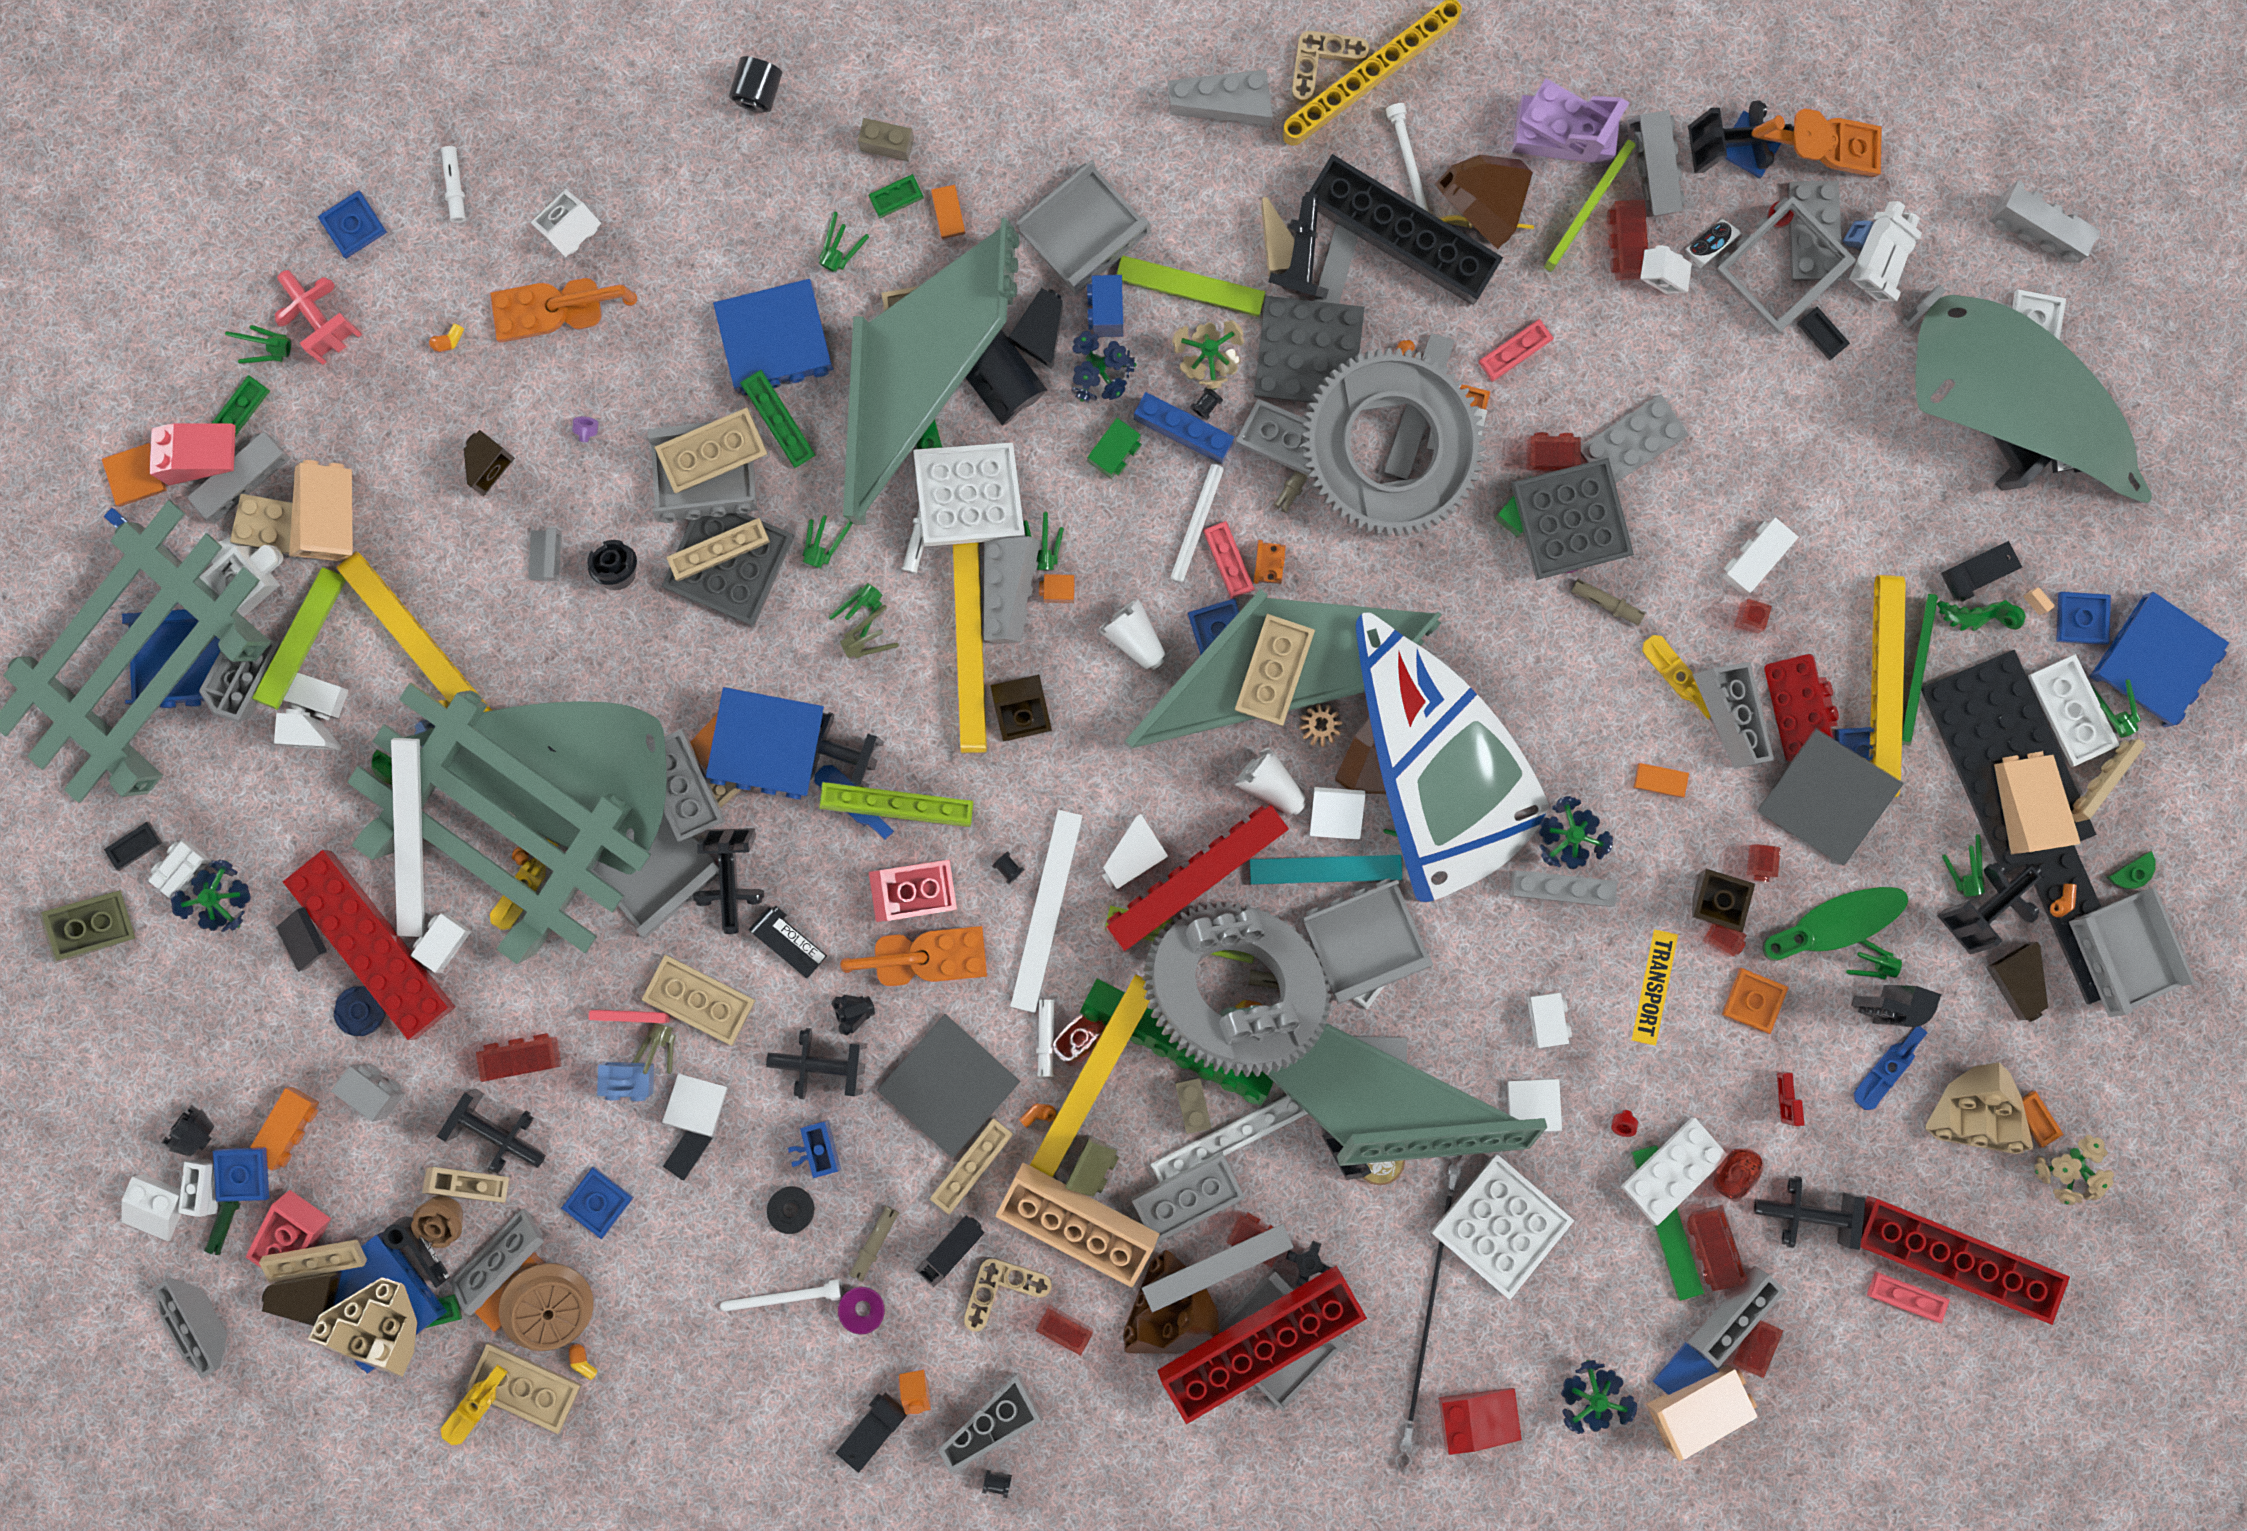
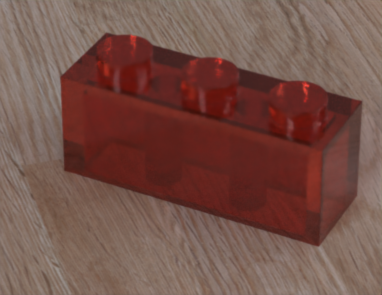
(1627, 238)
(518, 1057)
(1716, 1248)

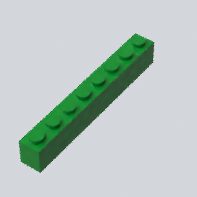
(1102, 1004)

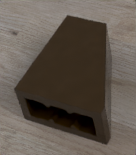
(2022, 981)
(302, 1297)

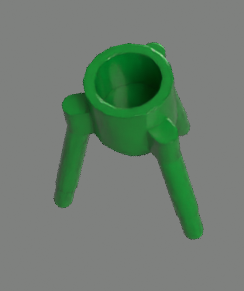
(831, 257)
(278, 345)
(813, 553)
(1045, 558)
(866, 597)
(2123, 722)
(1972, 883)
(1885, 964)

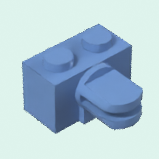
(625, 1080)

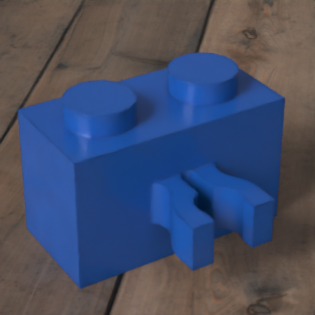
(819, 1149)

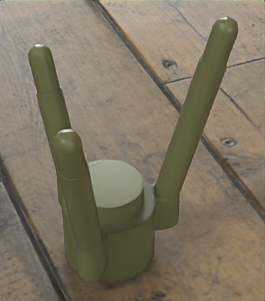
(854, 644)
(657, 1036)

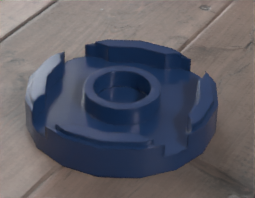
(363, 1006)

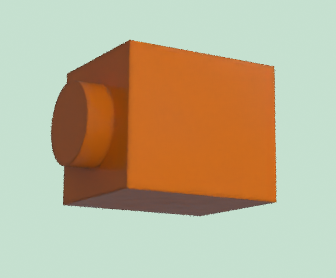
(1057, 588)
(914, 1392)

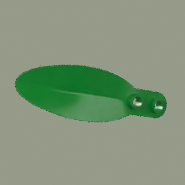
(1840, 922)

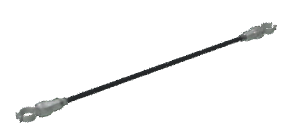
(1406, 1441)

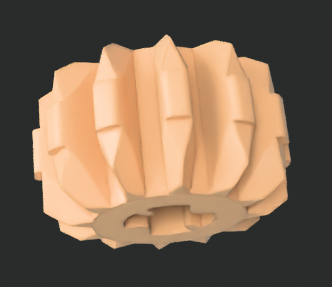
(1329, 727)

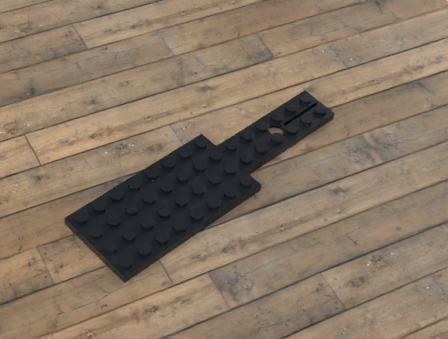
(1992, 716)

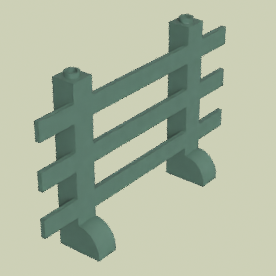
(74, 714)
(570, 869)

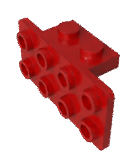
(1800, 701)

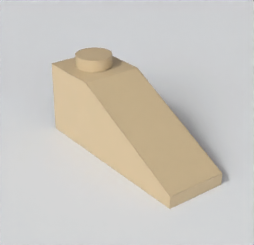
(1277, 238)
(465, 1185)

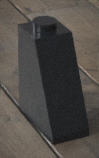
(1039, 327)
(950, 1250)

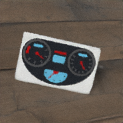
(1712, 243)

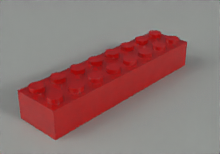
(1198, 877)
(369, 944)
(1962, 1260)
(1261, 1344)

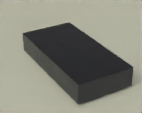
(1823, 333)
(133, 846)
(687, 1154)

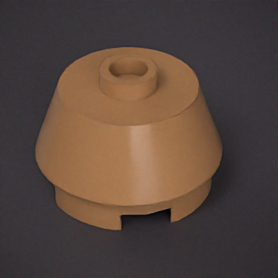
(438, 1221)

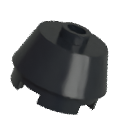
(613, 565)
(189, 1132)

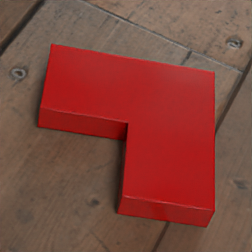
(1790, 1108)

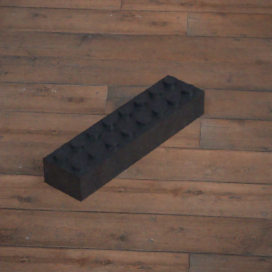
(1404, 230)

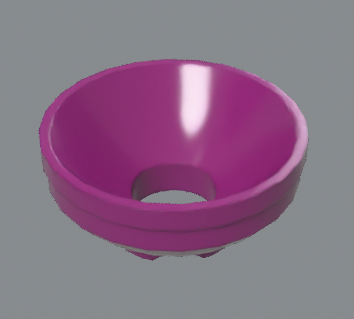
(854, 1322)

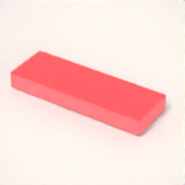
(1515, 350)
(1228, 560)
(629, 1016)
(1908, 1297)

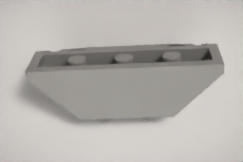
(233, 684)
(192, 1324)

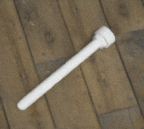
(1396, 114)
(831, 1290)

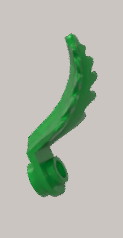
(2008, 614)

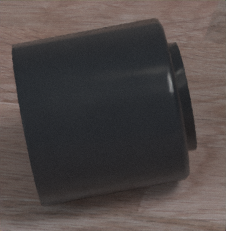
(755, 84)

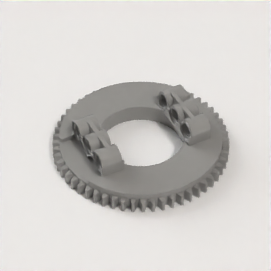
(1391, 382)
(1241, 1039)

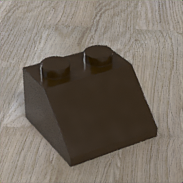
(484, 462)
(1021, 708)
(1722, 899)

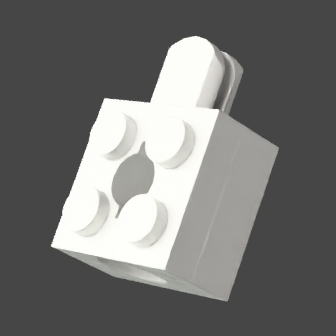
(259, 563)

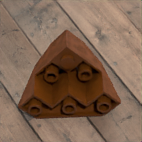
(1488, 193)
(1361, 765)
(1175, 1326)

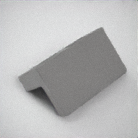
(545, 554)

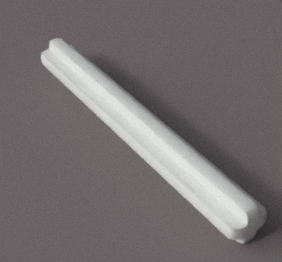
(1197, 523)

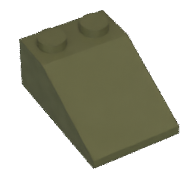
(87, 926)
(1091, 1167)

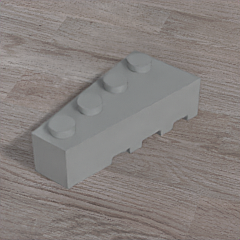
(1223, 97)
(1658, 162)
(2043, 223)
(1007, 585)
(1736, 712)
(998, 1421)

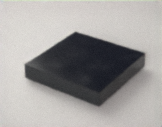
(301, 939)

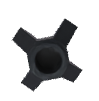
(852, 1012)
(1307, 1262)

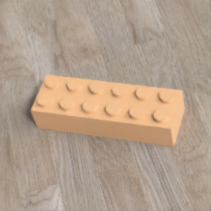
(1077, 1225)

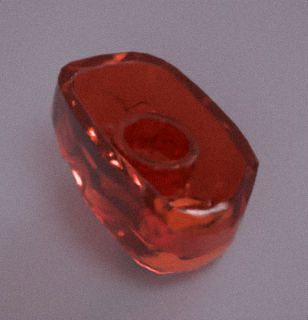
(1078, 1040)
(1738, 1173)

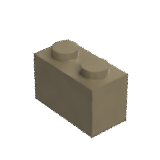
(886, 139)
(1193, 1105)

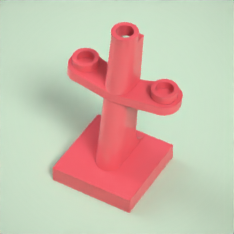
(327, 333)

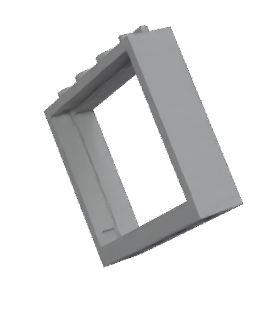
(1763, 227)

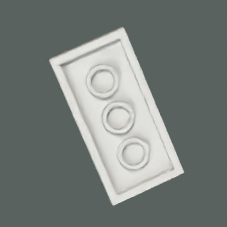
(2073, 710)
(1674, 1171)

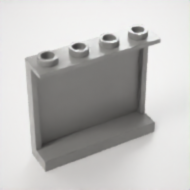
(1082, 227)
(716, 497)
(664, 881)
(1366, 941)
(2131, 951)
(1291, 1379)

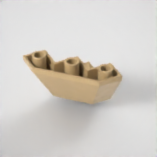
(1982, 1111)
(371, 1327)

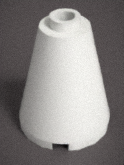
(1134, 635)
(1271, 783)

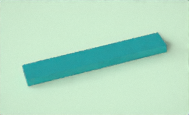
(1325, 869)

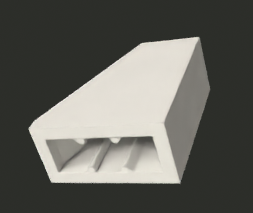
(1134, 854)

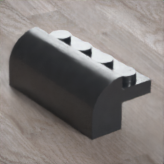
(1005, 380)
(1899, 1006)

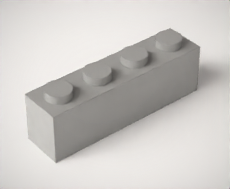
(251, 468)
(1563, 888)
(1736, 1317)

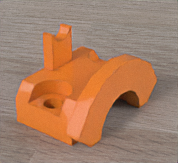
(1269, 563)

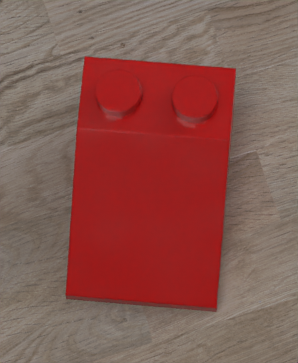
(1479, 1420)

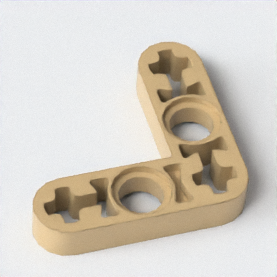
(1313, 54)
(1001, 1278)

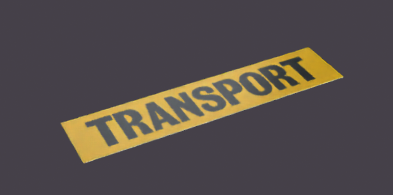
(1654, 987)

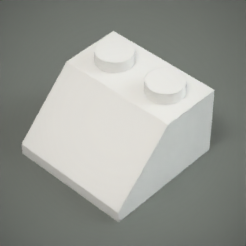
(566, 223)
(300, 730)
(151, 1206)

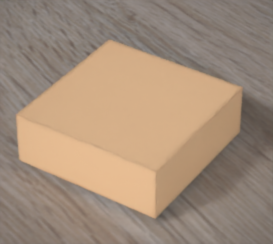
(2038, 601)

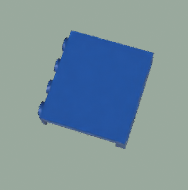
(774, 333)
(160, 649)
(2163, 657)
(764, 743)
(396, 1267)

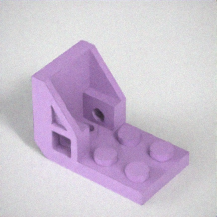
(1573, 122)

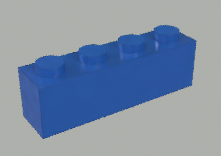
(1183, 428)

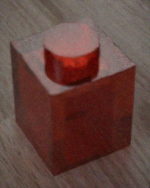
(1753, 616)
(1763, 862)
(1725, 940)

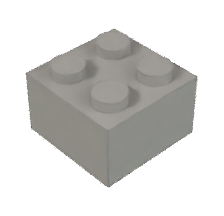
(368, 1091)

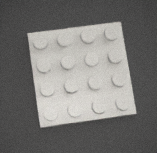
(968, 494)
(1502, 1226)

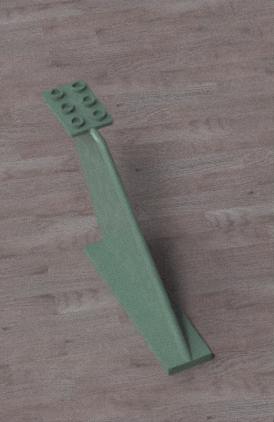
(917, 358)
(1331, 671)
(1392, 1109)

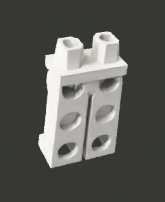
(1886, 252)

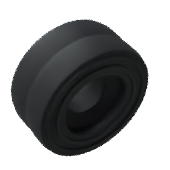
(776, 1214)

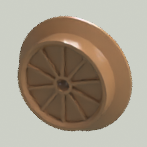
(546, 1307)

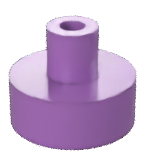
(585, 427)

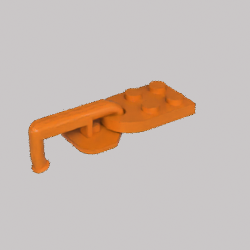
(1836, 142)
(525, 309)
(951, 954)

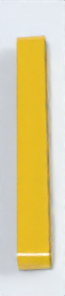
(1376, 62)
(404, 627)
(969, 648)
(1887, 673)
(1092, 1078)

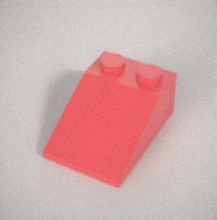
(191, 451)
(912, 890)
(288, 1227)

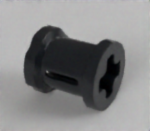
(1206, 403)
(1008, 868)
(997, 1484)

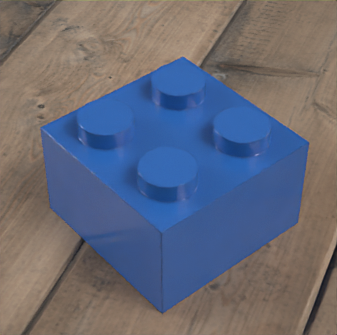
(1107, 304)

